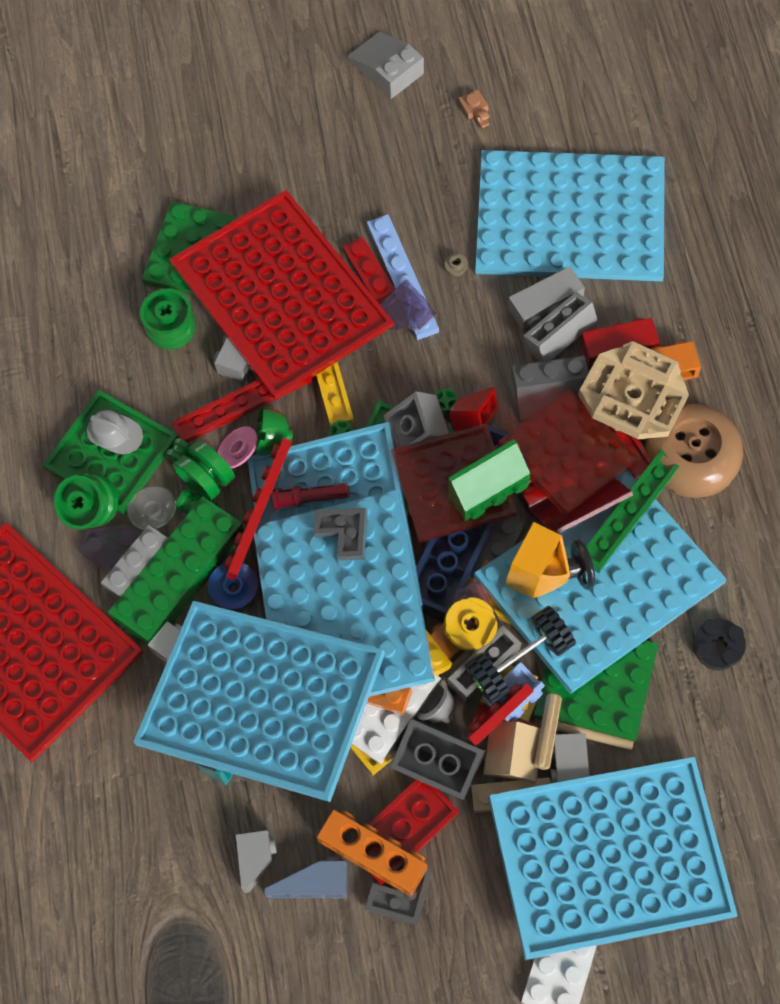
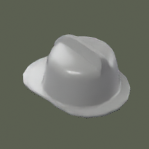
(114, 432)
(438, 705)

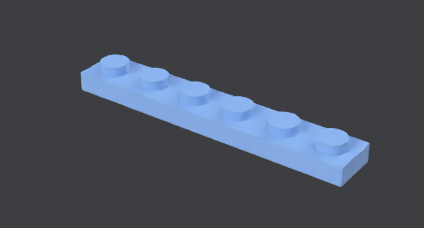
(397, 263)

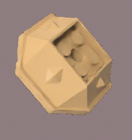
(640, 374)

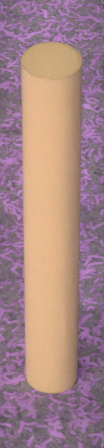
(596, 736)

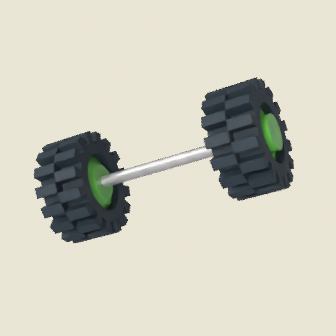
(551, 630)

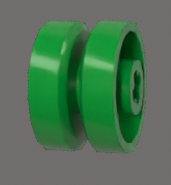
(168, 318)
(203, 470)
(86, 501)

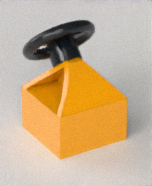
(543, 563)

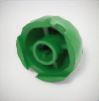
(270, 430)

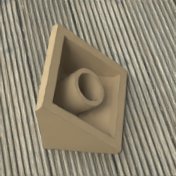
(512, 751)

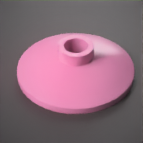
(238, 446)

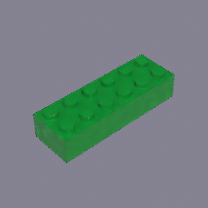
(176, 571)

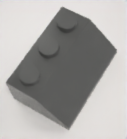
(543, 382)
(438, 758)

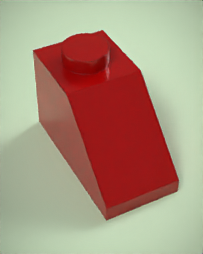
(474, 409)

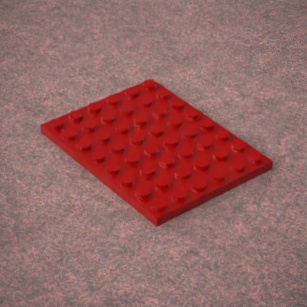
(281, 294)
(53, 648)

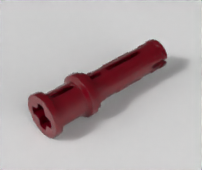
(299, 495)

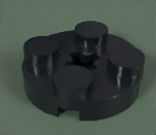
(730, 634)

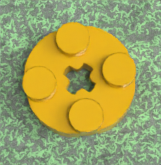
(484, 620)

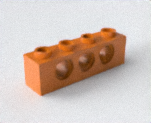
(404, 880)

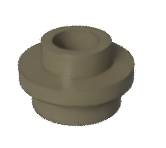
(456, 270)

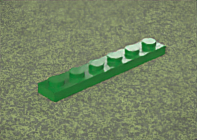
(629, 512)

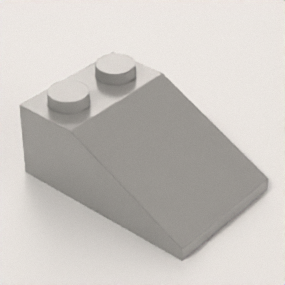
(388, 63)

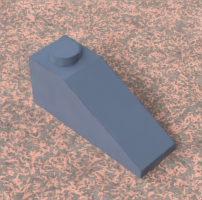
(319, 880)

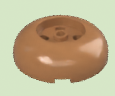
(702, 474)

